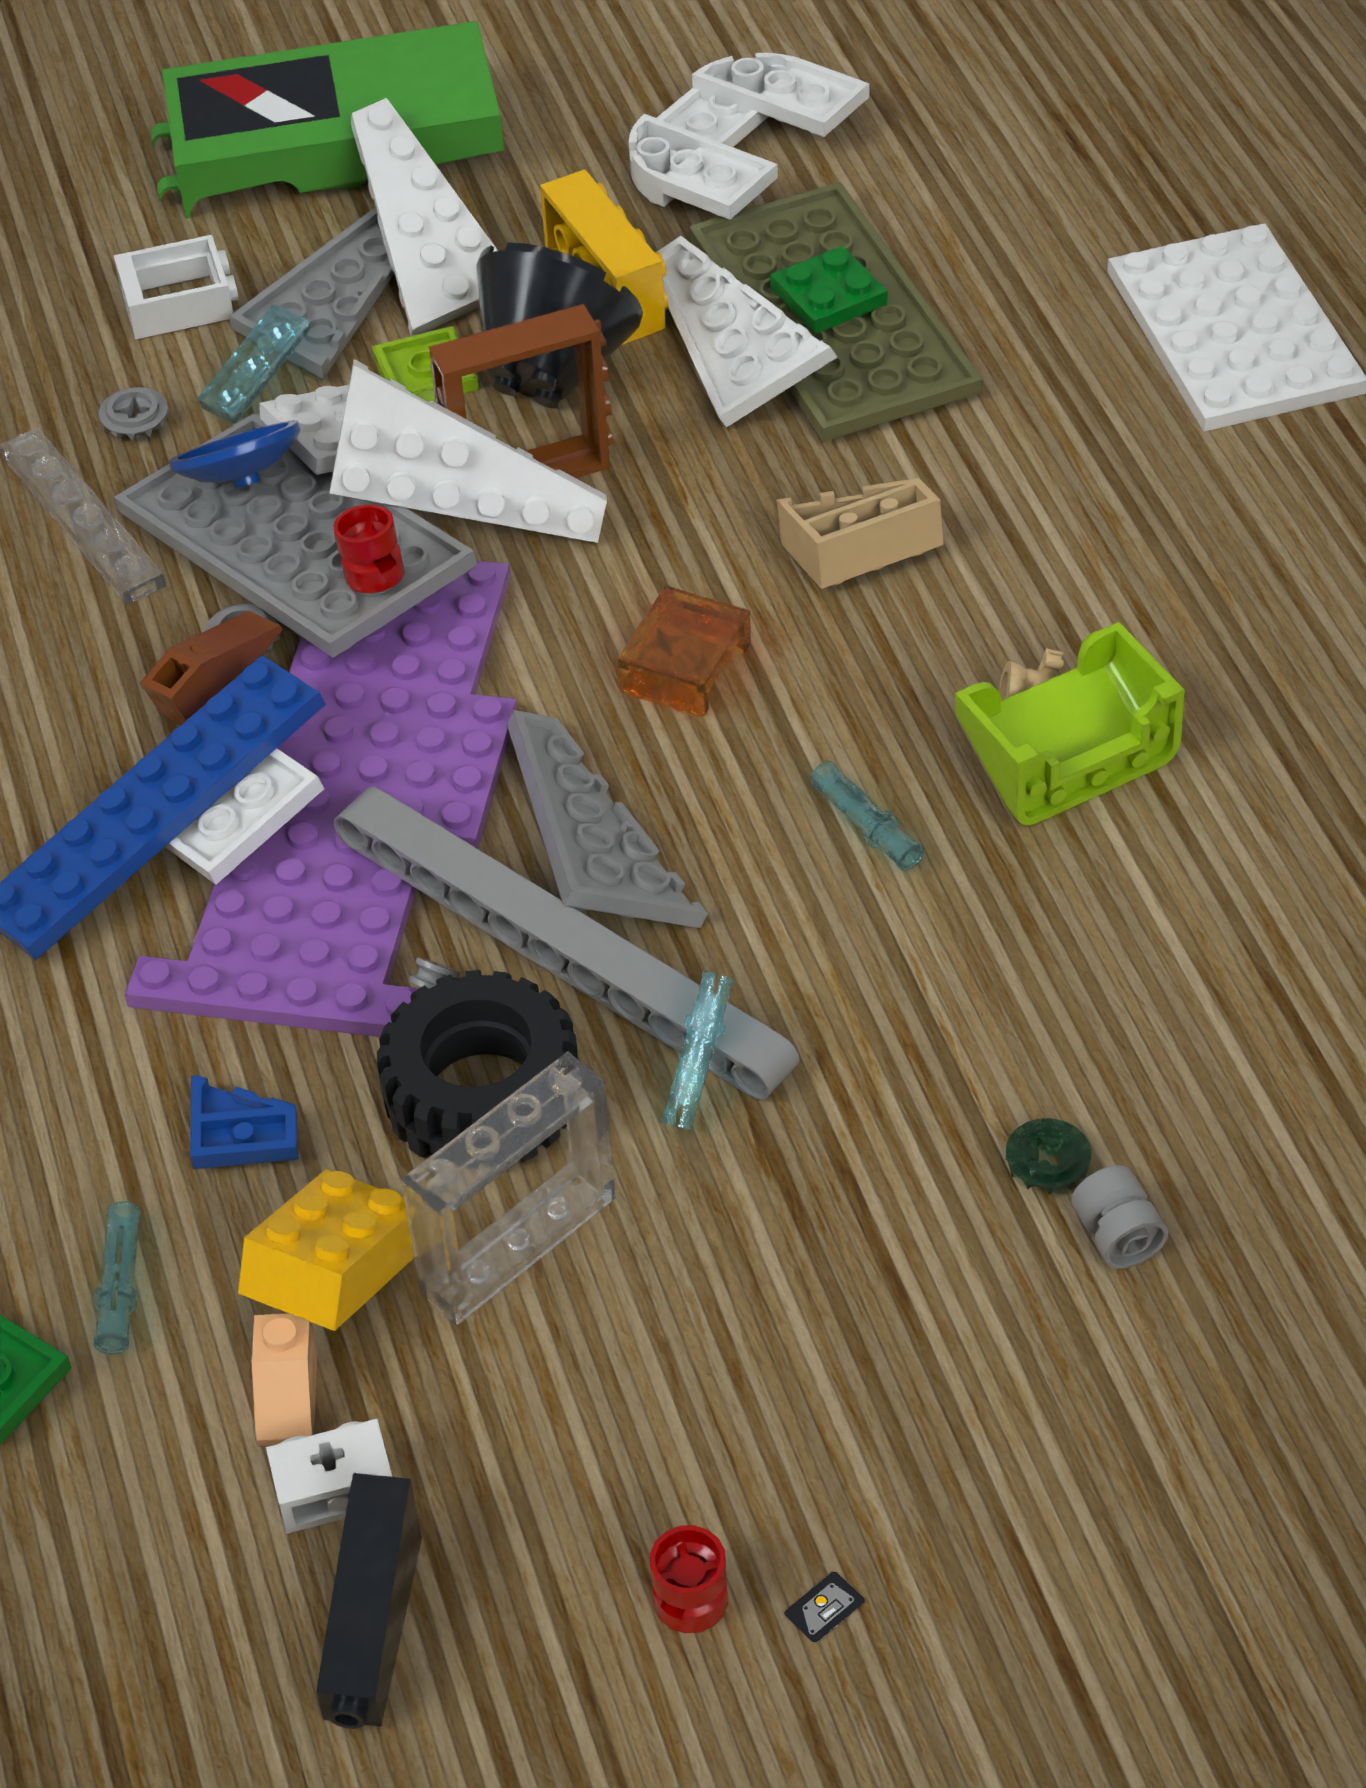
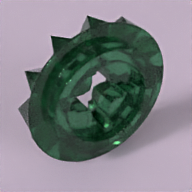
(1054, 1138)

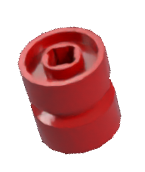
(369, 548)
(689, 1579)

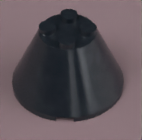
(538, 281)

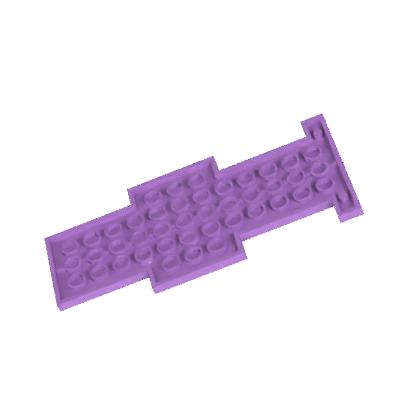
(305, 920)

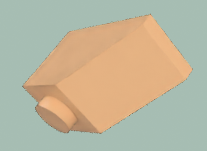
(283, 1377)

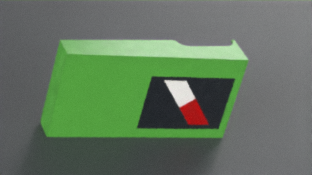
(292, 110)

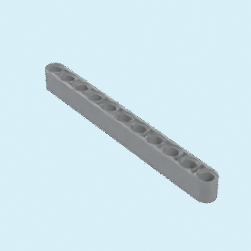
(558, 937)

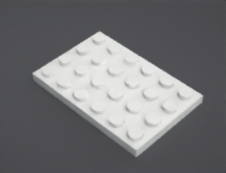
(1236, 327)

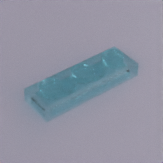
(254, 363)

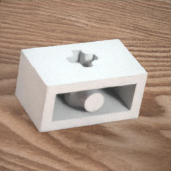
(317, 1471)

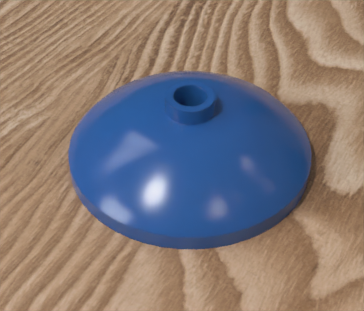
(237, 456)

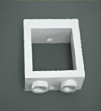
(172, 265)

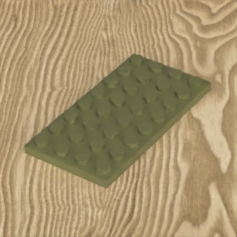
(886, 359)

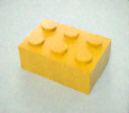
(327, 1249)

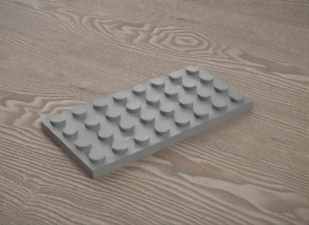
(281, 547)

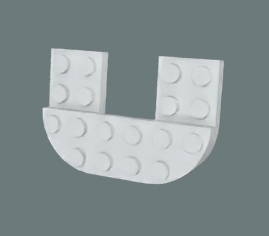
(691, 144)

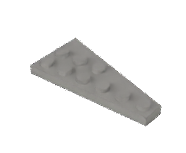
(330, 290)
(592, 844)

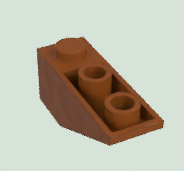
(206, 664)

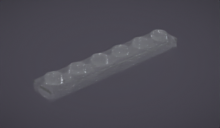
(82, 516)

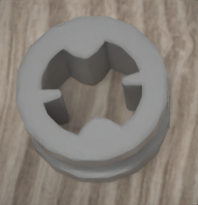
(429, 972)

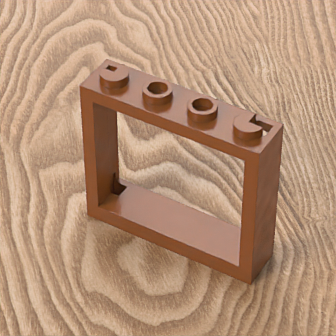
(530, 338)

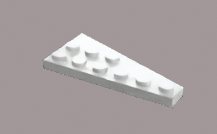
(422, 221)
(734, 334)
(437, 462)

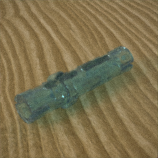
(878, 826)
(697, 1050)
(113, 1325)

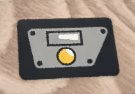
(824, 1607)

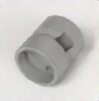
(1120, 1216)

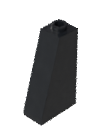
(369, 1600)

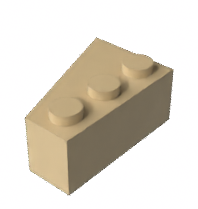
(862, 531)

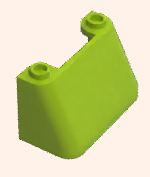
(1078, 730)

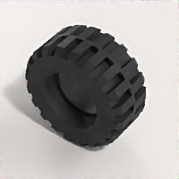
(456, 1022)

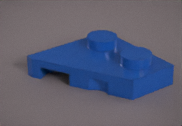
(239, 1127)

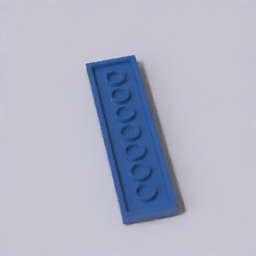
(152, 804)

